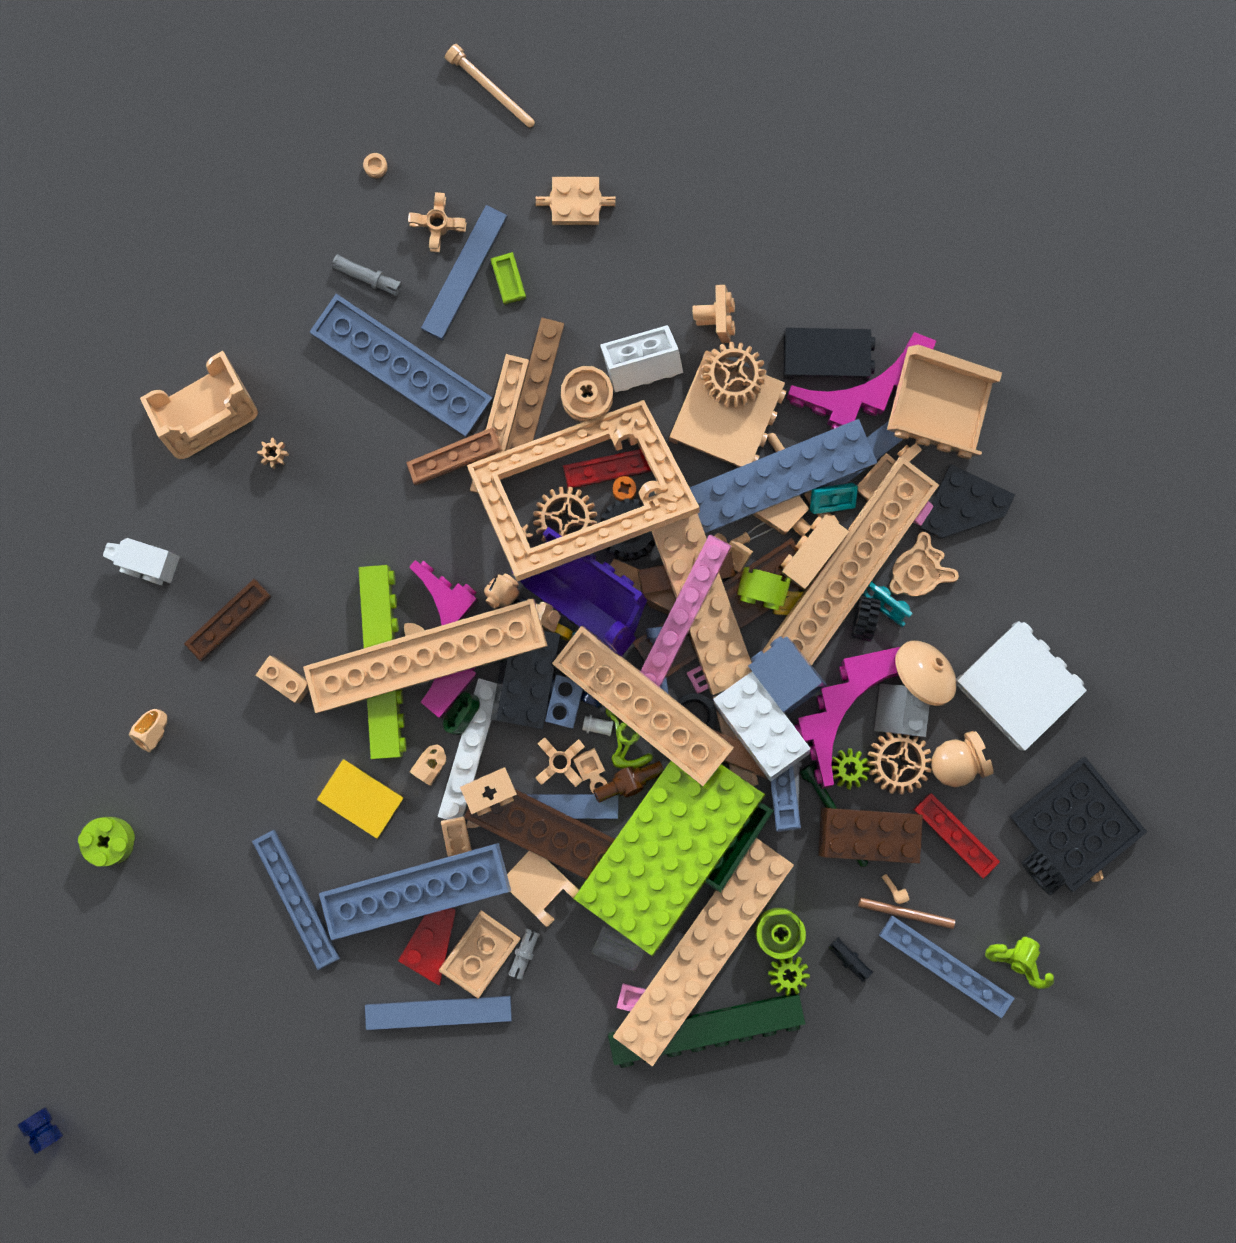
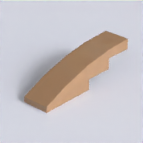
(659, 600)

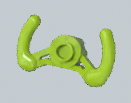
(627, 737)
(1022, 960)

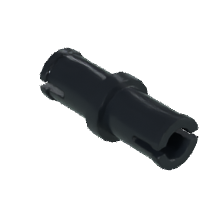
(850, 959)

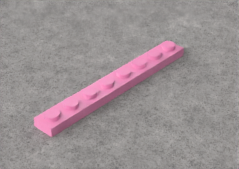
(685, 609)

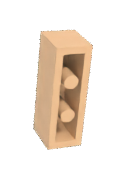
(813, 551)

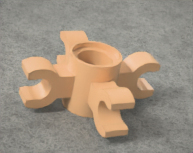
(419, 220)
(551, 769)

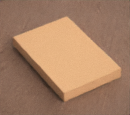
(479, 954)

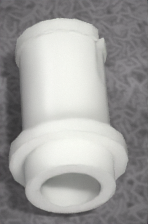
(597, 725)

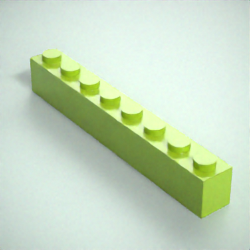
(380, 627)

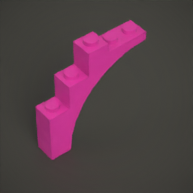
(871, 396)
(452, 607)
(821, 728)

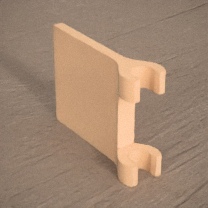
(538, 884)

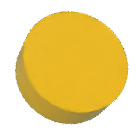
(565, 633)

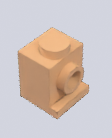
(548, 617)

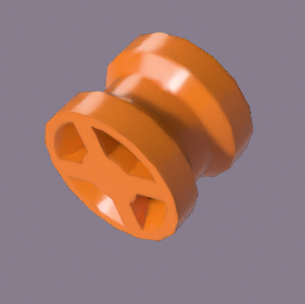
(625, 492)

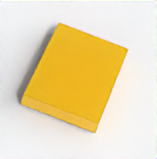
(360, 798)

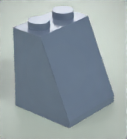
(786, 674)

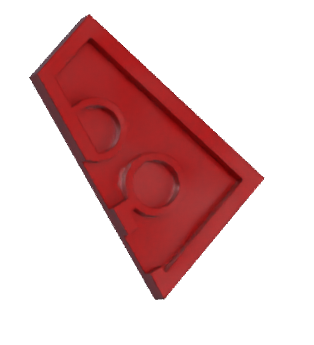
(430, 944)

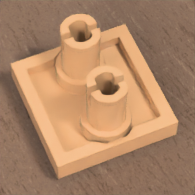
(718, 314)

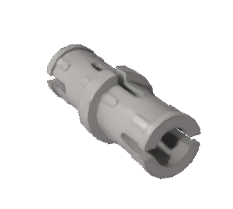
(523, 954)

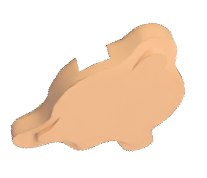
(919, 569)

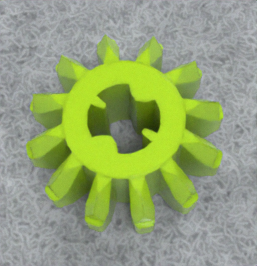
(857, 766)
(784, 982)

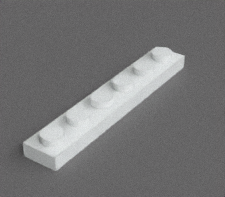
(468, 752)

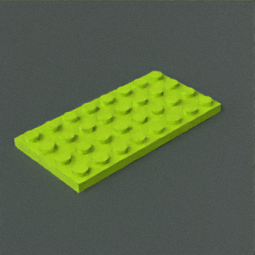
(667, 853)

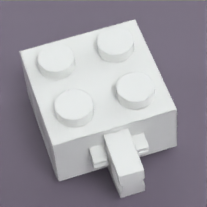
(140, 558)

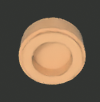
(375, 165)

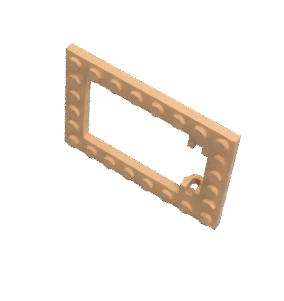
(633, 422)

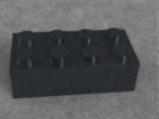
(525, 685)

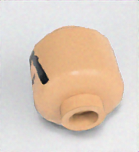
(501, 591)

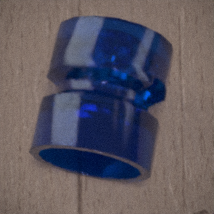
(40, 1130)

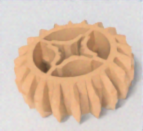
(742, 380)
(554, 516)
(895, 772)

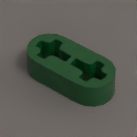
(461, 713)

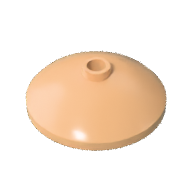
(926, 672)

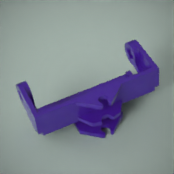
(591, 597)

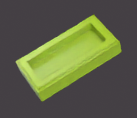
(508, 278)

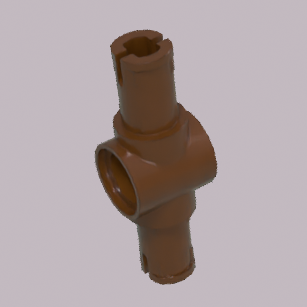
(628, 781)

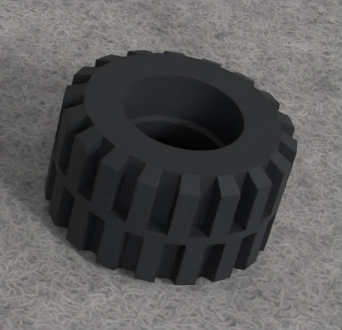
(628, 550)

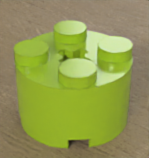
(763, 587)
(119, 846)
(789, 943)

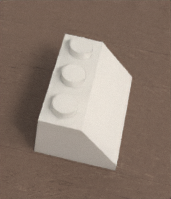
(642, 358)

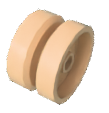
(586, 380)

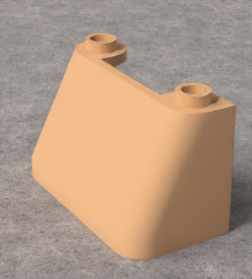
(201, 410)

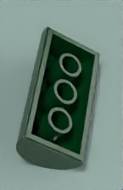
(738, 849)

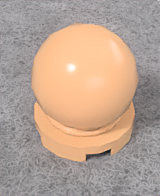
(958, 761)

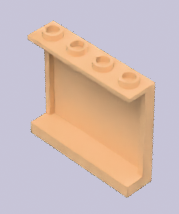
(941, 401)
(727, 430)

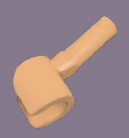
(899, 896)

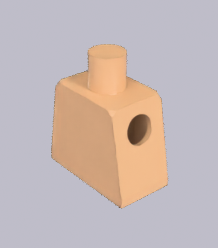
(786, 516)

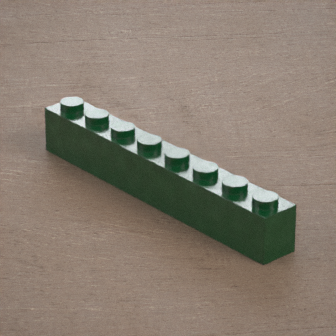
(724, 1025)

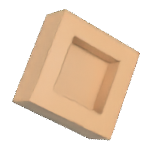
(909, 453)

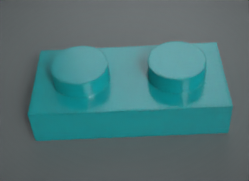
(833, 498)

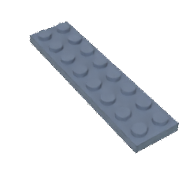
(401, 365)
(783, 475)
(415, 891)

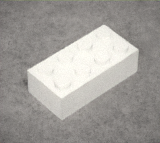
(761, 726)

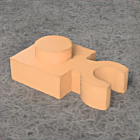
(739, 552)
(590, 767)

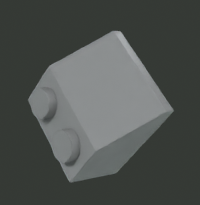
(900, 712)

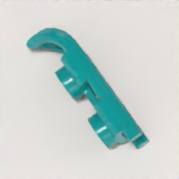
(900, 608)

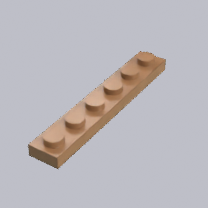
(536, 383)

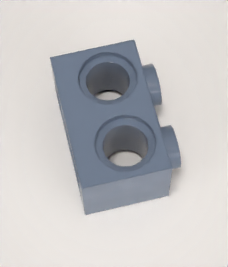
(570, 702)

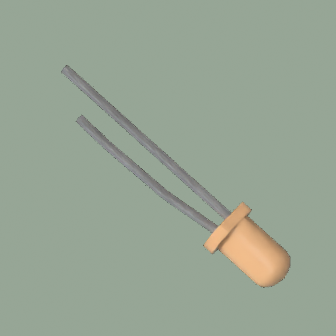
(745, 537)

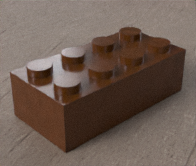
(870, 835)

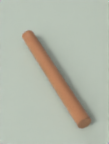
(906, 913)

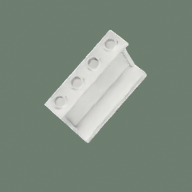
(1021, 685)

